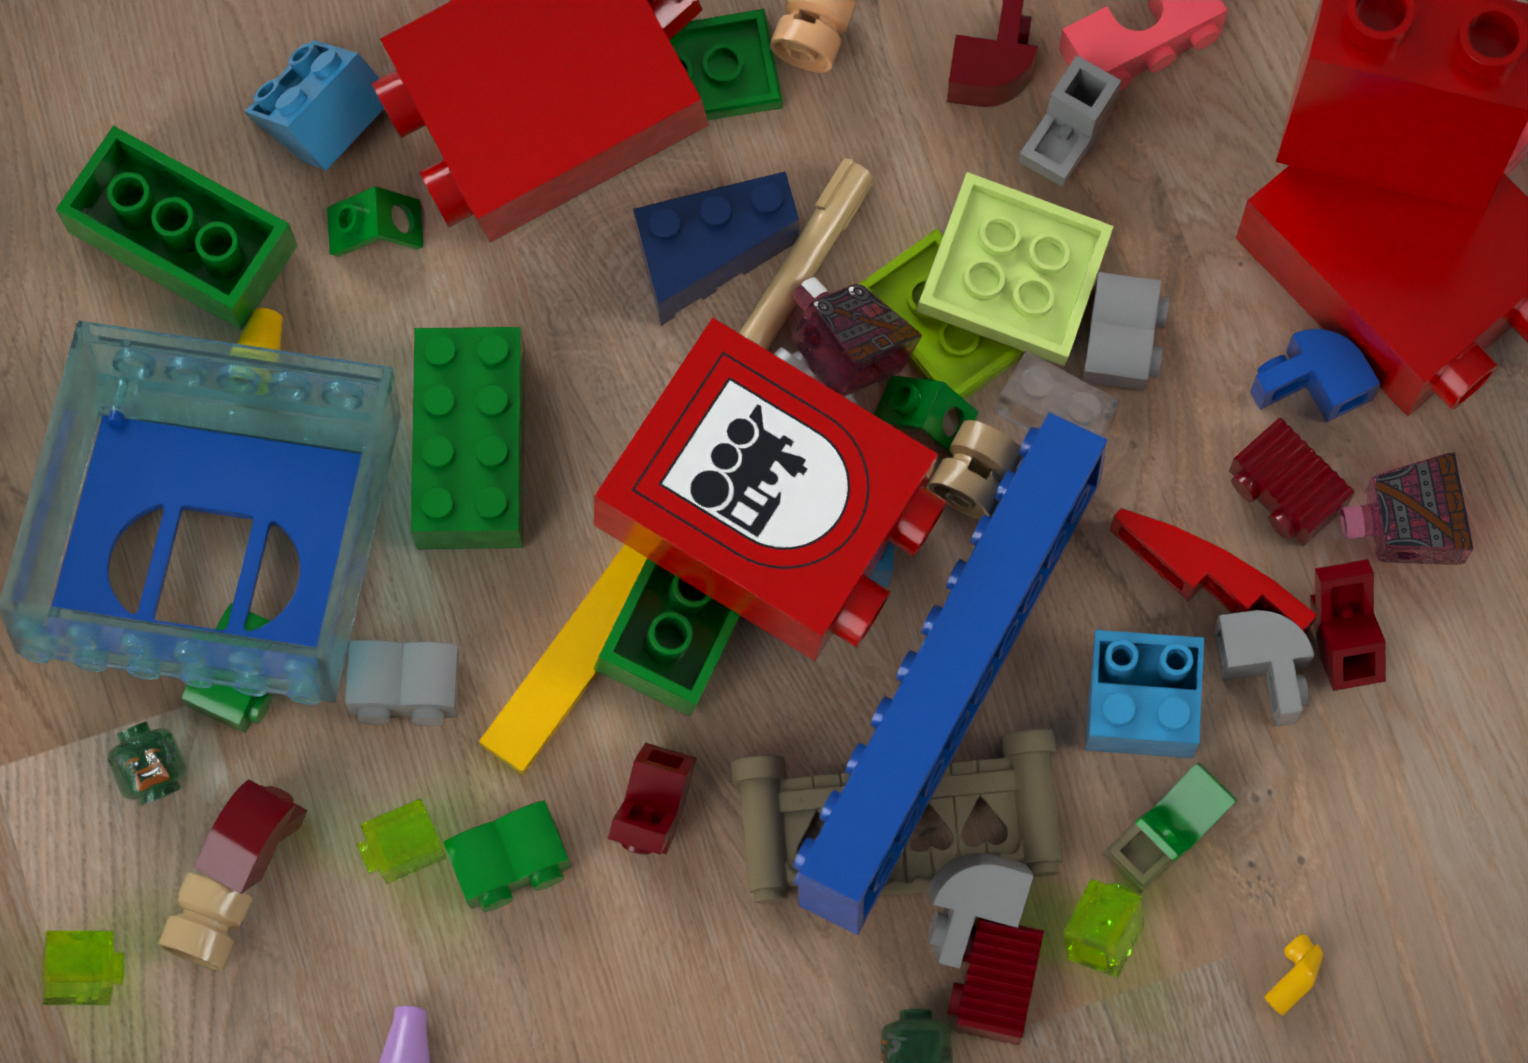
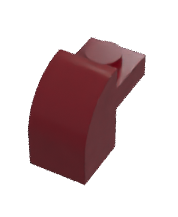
(993, 70)
(1346, 625)
(653, 800)
(248, 835)

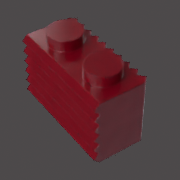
(1289, 482)
(997, 981)

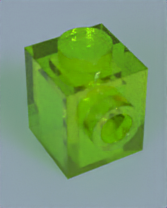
(400, 842)
(1104, 927)
(80, 967)

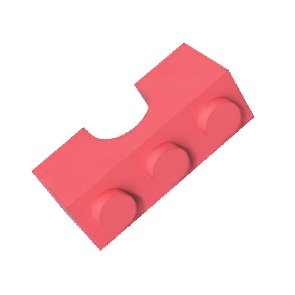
(1131, 52)

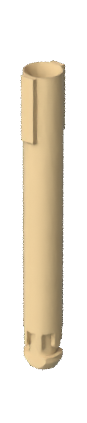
(831, 216)

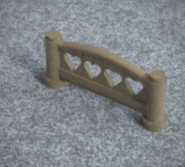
(1013, 787)

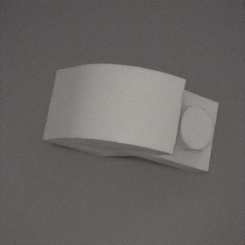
(1072, 121)
(1268, 646)
(973, 887)

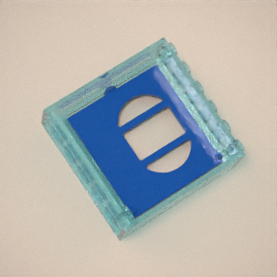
(211, 433)

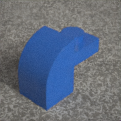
(1325, 365)

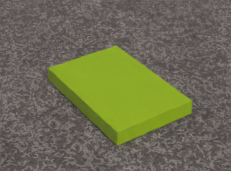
(944, 351)

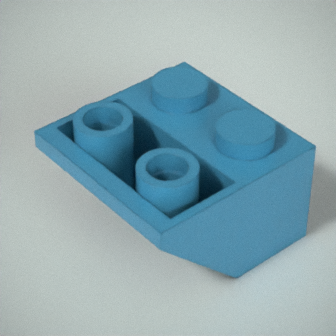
(318, 103)
(1145, 694)

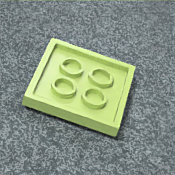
(1015, 269)

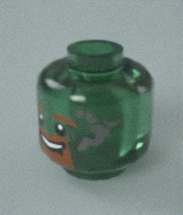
(146, 763)
(916, 1039)

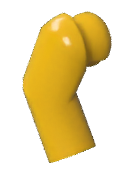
(1300, 978)

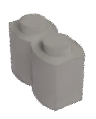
(1123, 330)
(402, 680)

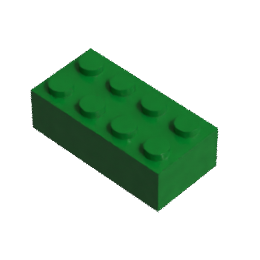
(177, 227)
(468, 438)
(666, 639)

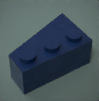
(712, 237)

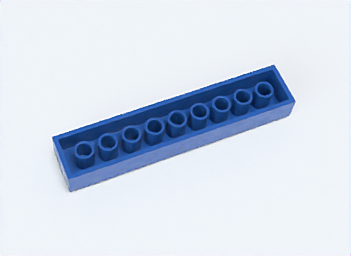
(950, 674)

